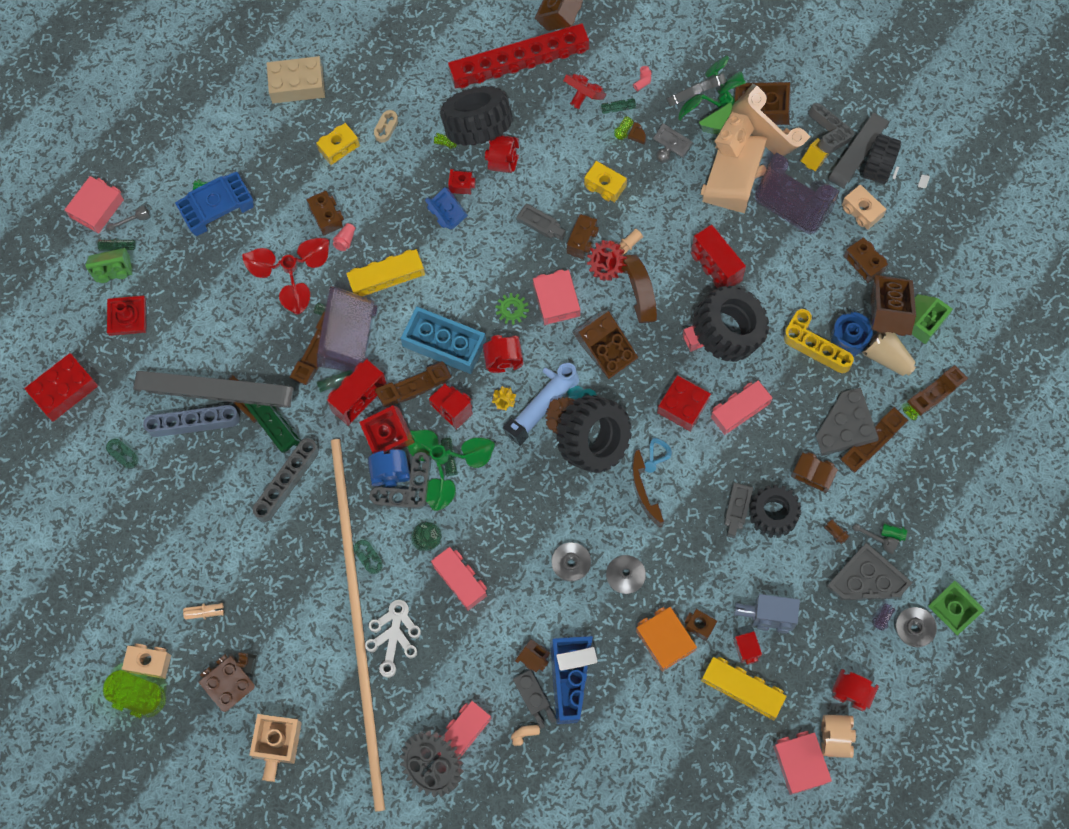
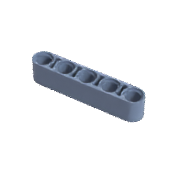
(184, 417)

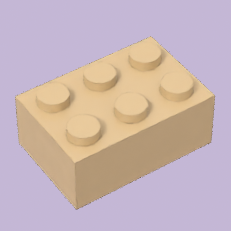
(295, 79)

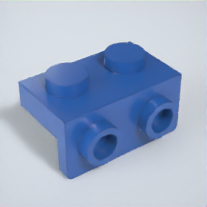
(446, 209)

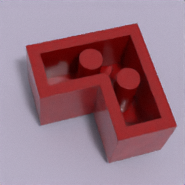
(452, 405)

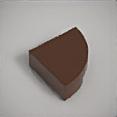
(637, 133)

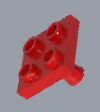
(584, 89)
(126, 315)

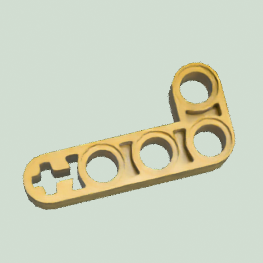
(819, 343)

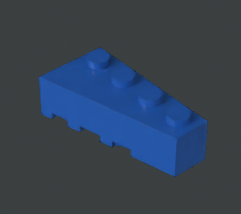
(568, 683)

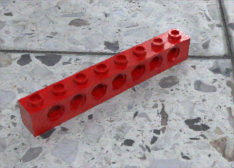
(525, 49)

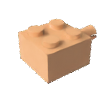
(275, 742)

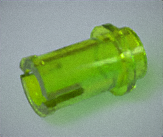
(622, 130)
(444, 141)

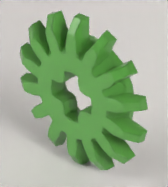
(517, 313)

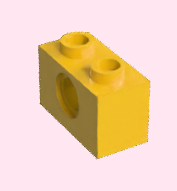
(347, 144)
(600, 173)

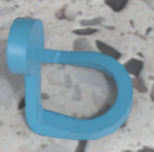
(650, 465)

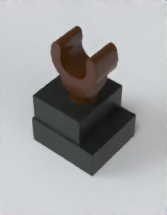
(247, 662)

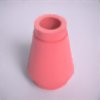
(343, 239)

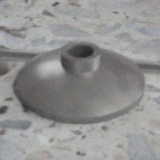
(568, 552)
(622, 583)
(923, 620)

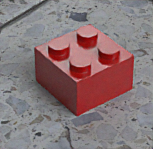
(683, 403)
(386, 430)

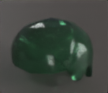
(426, 536)

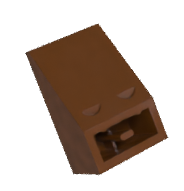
(605, 343)

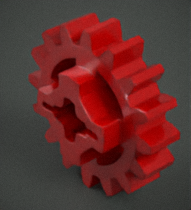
(614, 260)

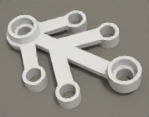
(393, 634)

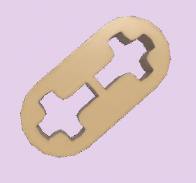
(389, 128)

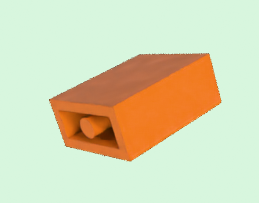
(665, 638)

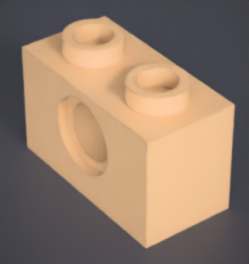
(734, 134)
(862, 198)
(156, 668)

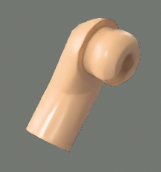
(522, 732)

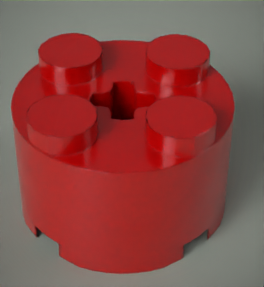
(502, 154)
(502, 354)
(854, 689)

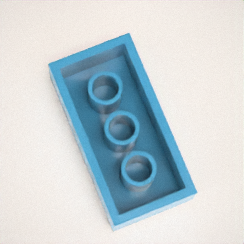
(443, 340)

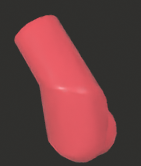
(645, 78)

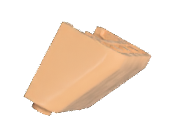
(777, 140)
(734, 177)

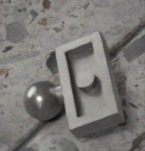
(672, 142)

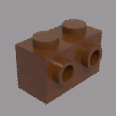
(325, 213)
(581, 236)
(866, 259)

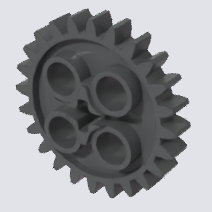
(443, 773)

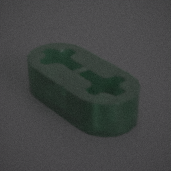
(119, 456)
(371, 554)

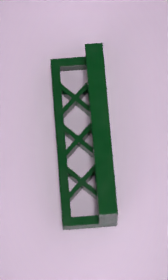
(275, 426)

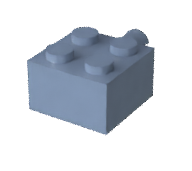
(771, 612)

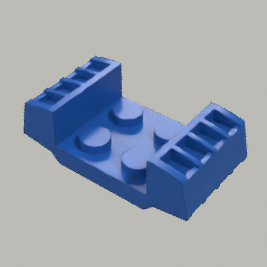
(214, 201)

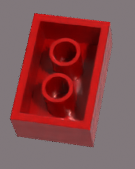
(717, 258)
(61, 387)
(356, 392)

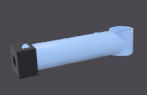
(518, 428)

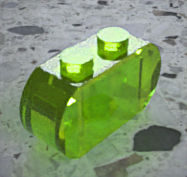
(133, 694)

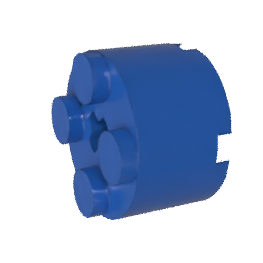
(858, 326)
(388, 468)

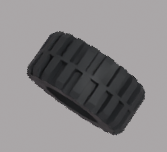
(476, 115)
(717, 336)
(575, 430)

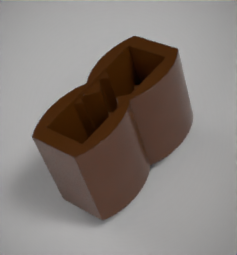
(814, 472)

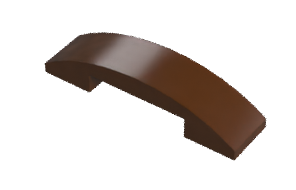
(642, 289)
(307, 367)
(414, 386)
(938, 390)
(885, 429)
(652, 511)

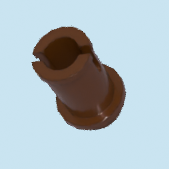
(837, 532)

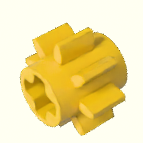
(503, 398)

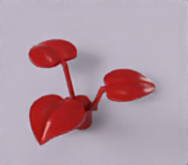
(294, 297)

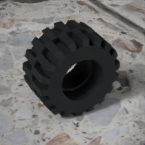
(882, 159)
(780, 496)

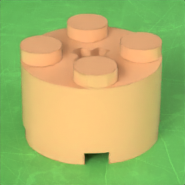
(838, 736)

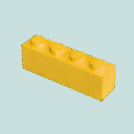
(386, 273)
(744, 688)

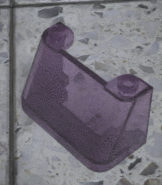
(794, 200)
(345, 330)

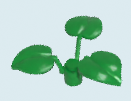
(724, 96)
(475, 450)

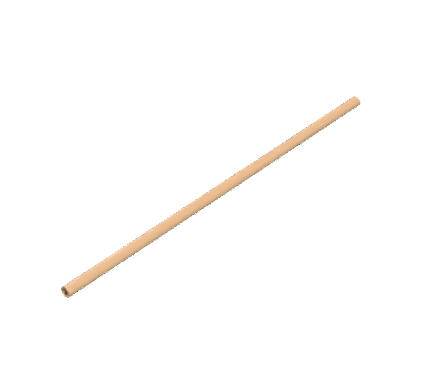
(357, 627)

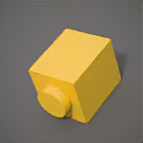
(814, 156)

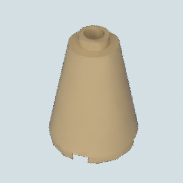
(891, 353)

